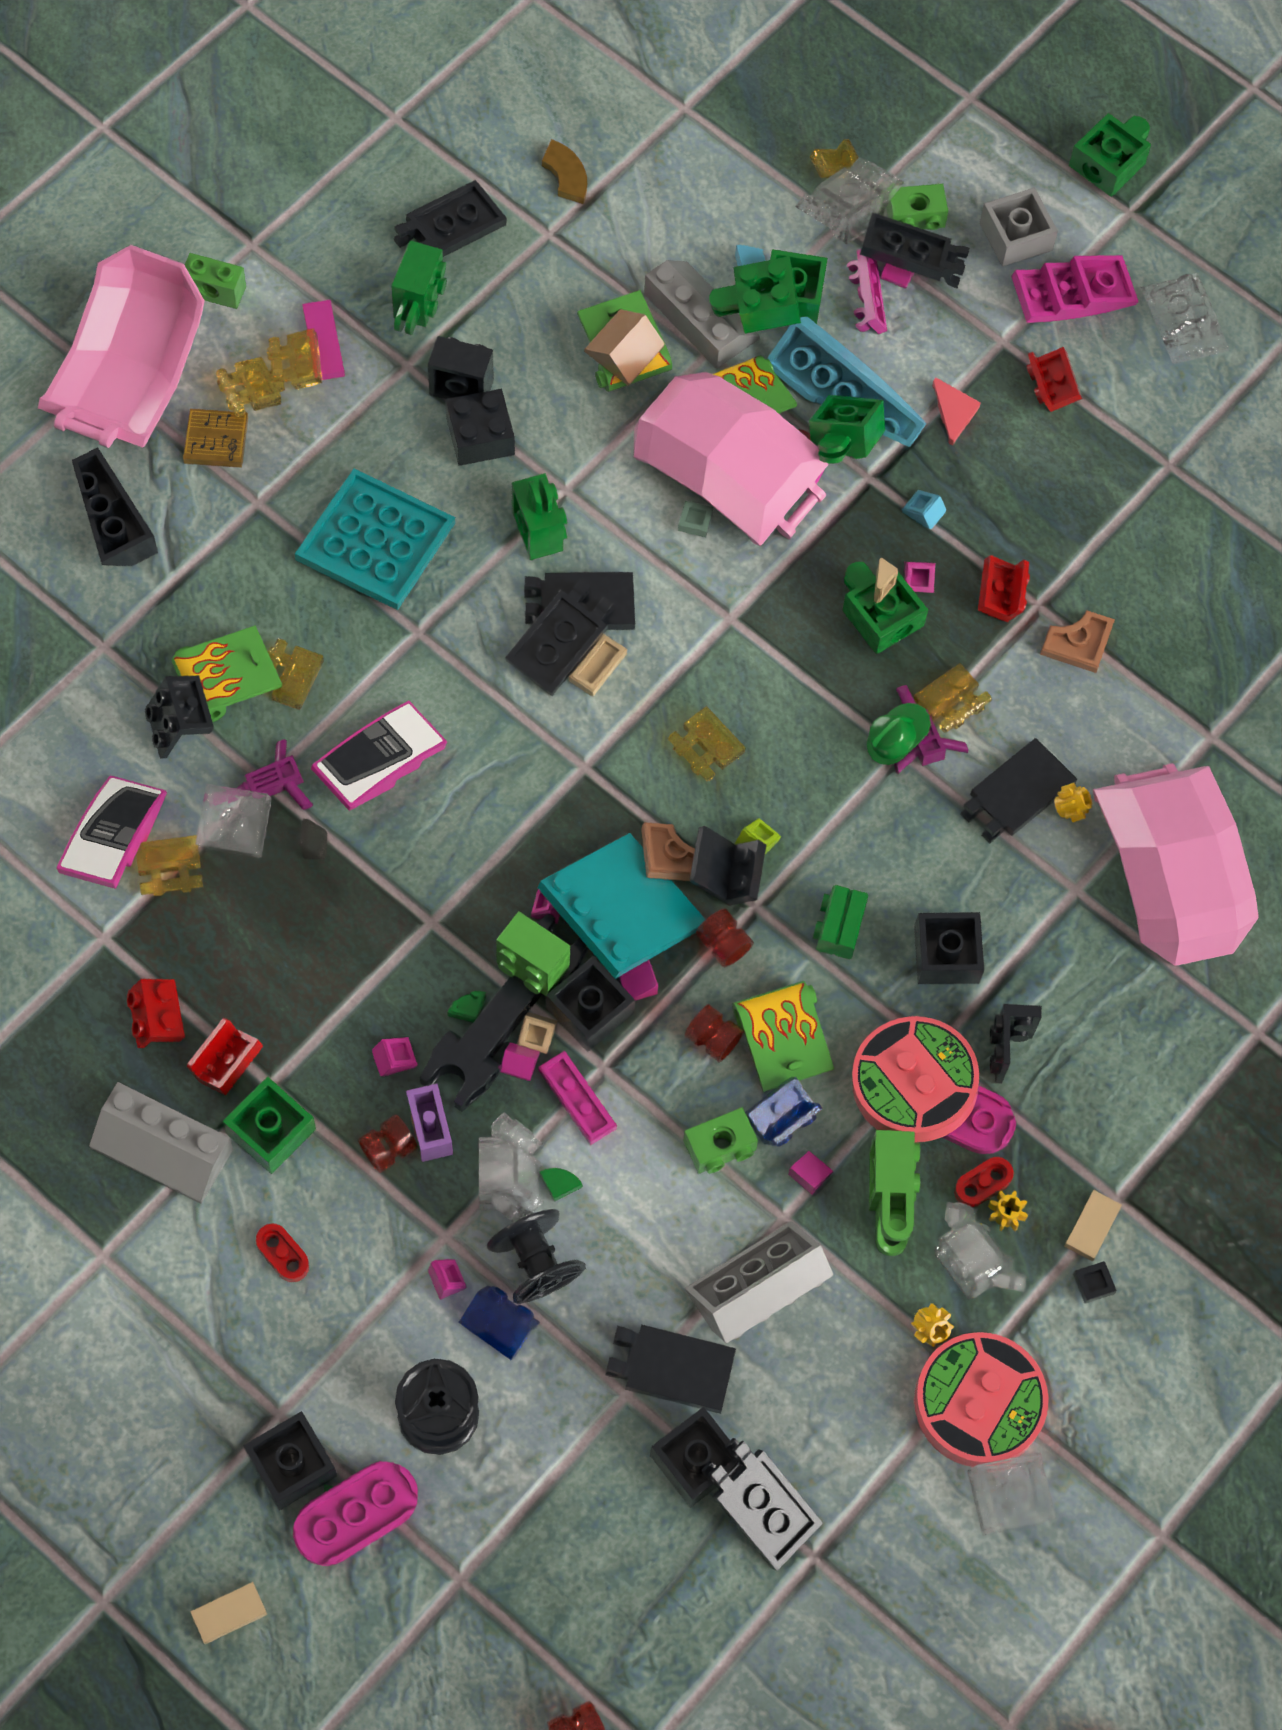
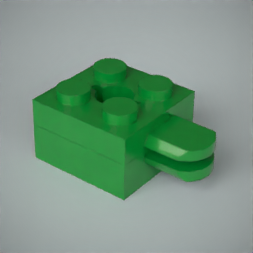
(1112, 152)
(417, 286)
(759, 307)
(839, 432)
(538, 516)
(899, 611)

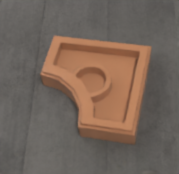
(1079, 643)
(666, 853)

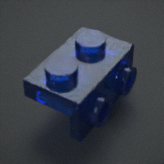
(782, 1113)
(499, 1321)

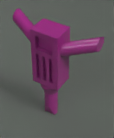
(932, 747)
(278, 777)

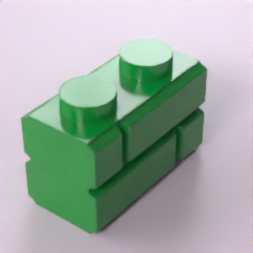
(841, 922)

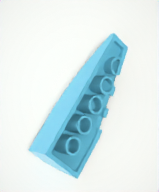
(822, 367)

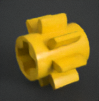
(1073, 802)
(1016, 1210)
(932, 1325)

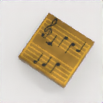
(215, 438)

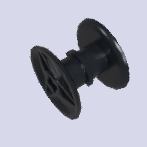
(536, 1256)
(437, 1385)

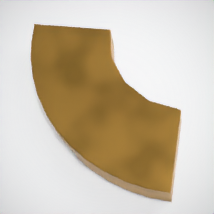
(567, 170)

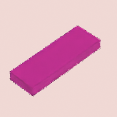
(321, 318)
(577, 1097)

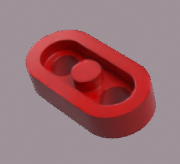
(982, 1183)
(282, 1254)

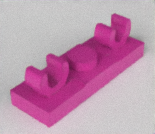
(869, 294)

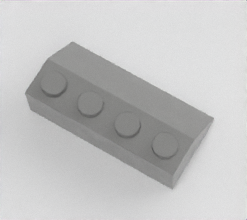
(685, 301)
(160, 1143)
(759, 1281)

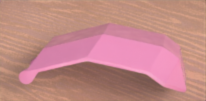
(127, 349)
(731, 453)
(1181, 862)

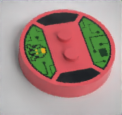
(916, 1077)
(981, 1399)

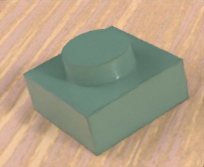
(695, 519)

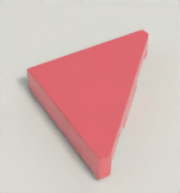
(955, 408)

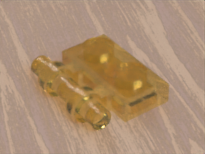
(303, 357)
(257, 385)
(298, 675)
(947, 692)
(712, 737)
(169, 856)

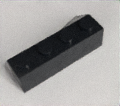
(115, 522)

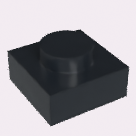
(1094, 1282)

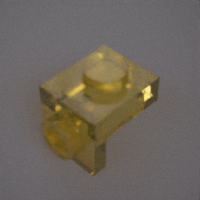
(833, 160)

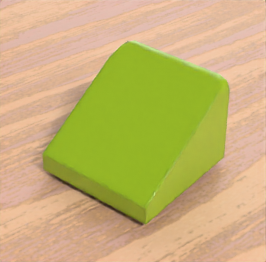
(759, 831)

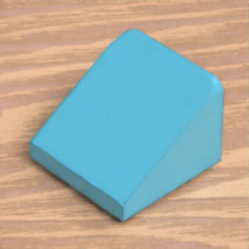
(748, 255)
(925, 508)

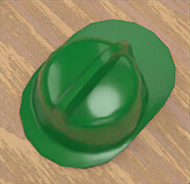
(897, 733)

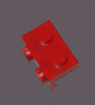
(1054, 379)
(1003, 588)
(155, 1012)
(223, 1057)

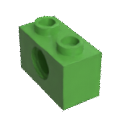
(927, 199)
(217, 280)
(730, 1126)

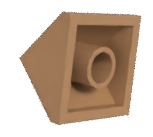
(626, 345)

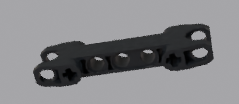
(473, 1053)

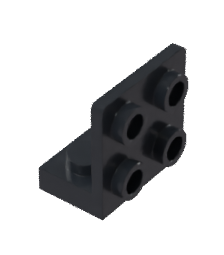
(177, 710)
(727, 869)
(1014, 1024)

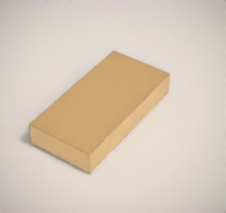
(598, 665)
(1093, 1225)
(228, 1613)

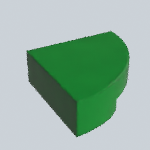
(468, 1006)
(560, 1182)

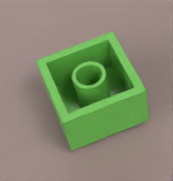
(532, 954)

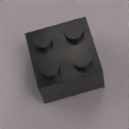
(459, 368)
(480, 427)
(949, 948)
(590, 1004)
(688, 1450)
(290, 1460)

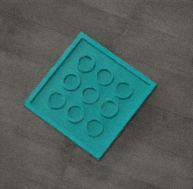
(375, 539)
(619, 908)

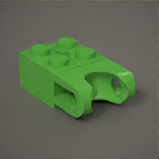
(893, 1187)

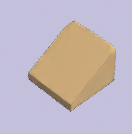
(885, 579)
(537, 1032)

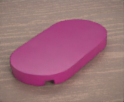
(987, 1126)
(355, 1513)

